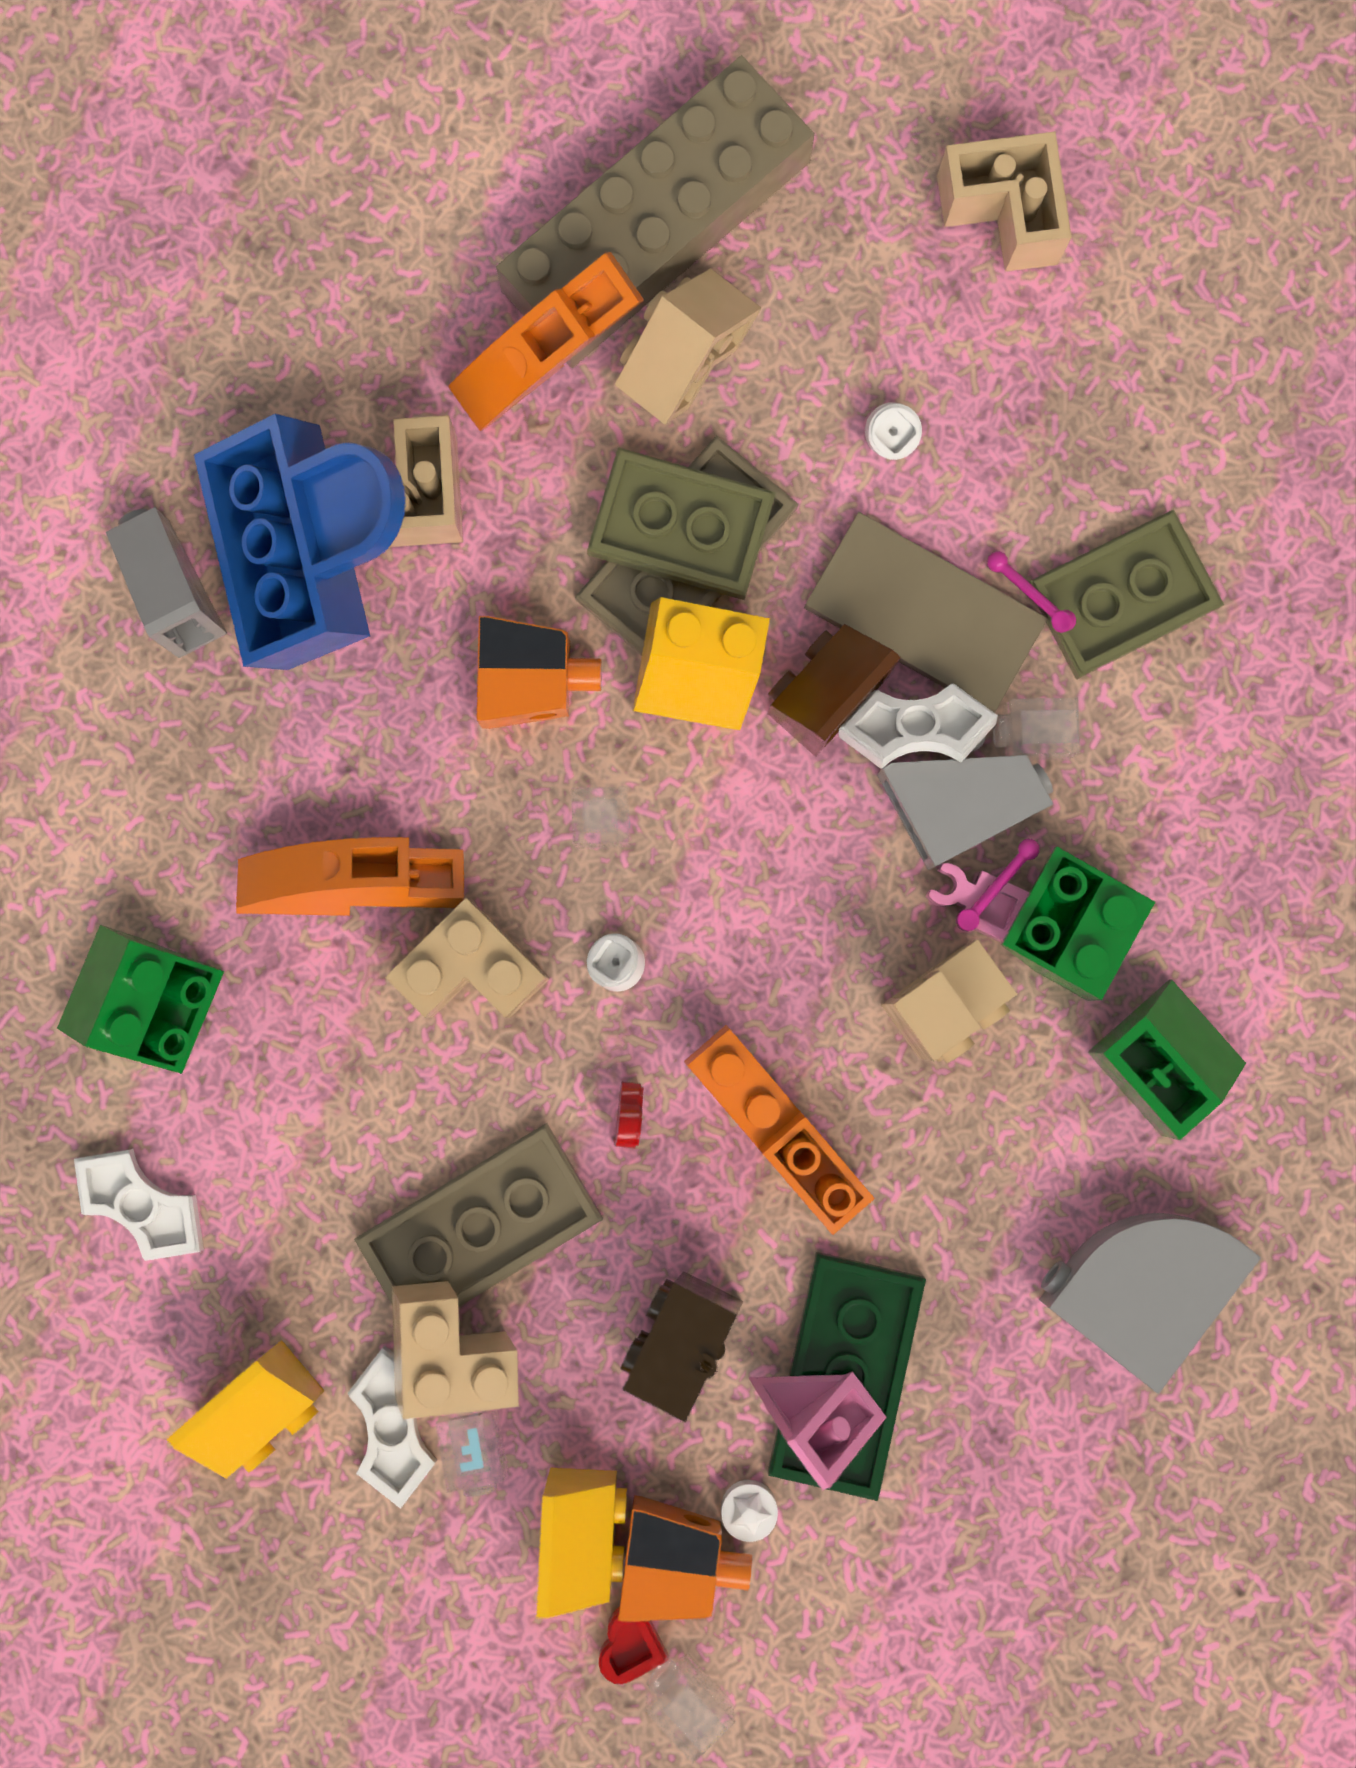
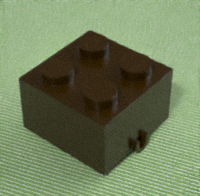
(683, 1345)

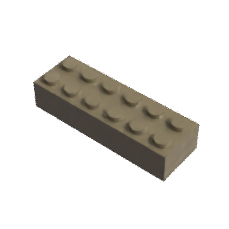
(669, 194)

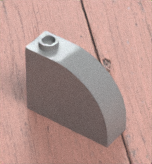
(1148, 1289)

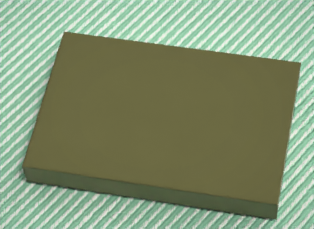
(681, 523)
(1128, 593)

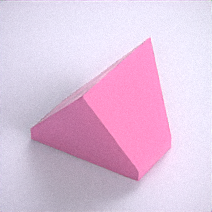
(821, 1419)

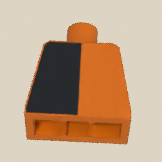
(527, 673)
(676, 1564)

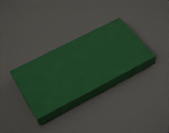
(862, 1323)

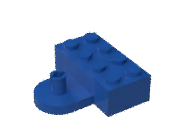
(292, 531)

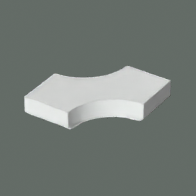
(894, 727)
(157, 1219)
(395, 1452)

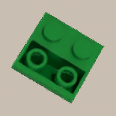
(1077, 925)
(139, 1000)
(1169, 1062)

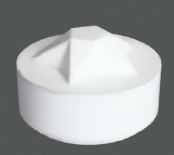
(893, 430)
(615, 962)
(749, 1510)

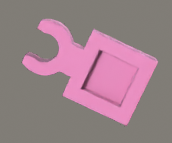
(997, 916)

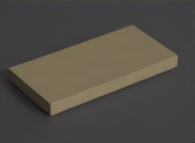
(624, 594)
(926, 611)
(484, 1221)

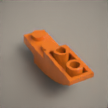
(545, 340)
(348, 873)
(779, 1130)

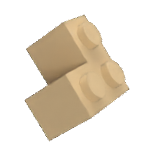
(1017, 186)
(683, 341)
(430, 474)
(462, 951)
(951, 1003)
(437, 1367)

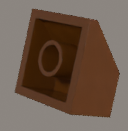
(831, 686)

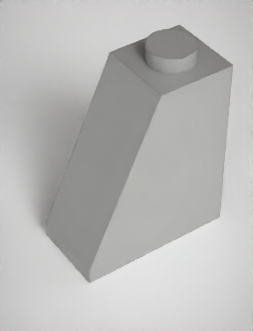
(164, 583)
(961, 804)

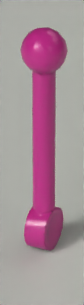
(1061, 620)
(969, 918)

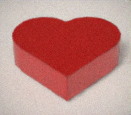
(629, 1115)
(630, 1650)

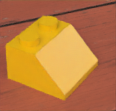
(700, 663)
(249, 1413)
(578, 1540)

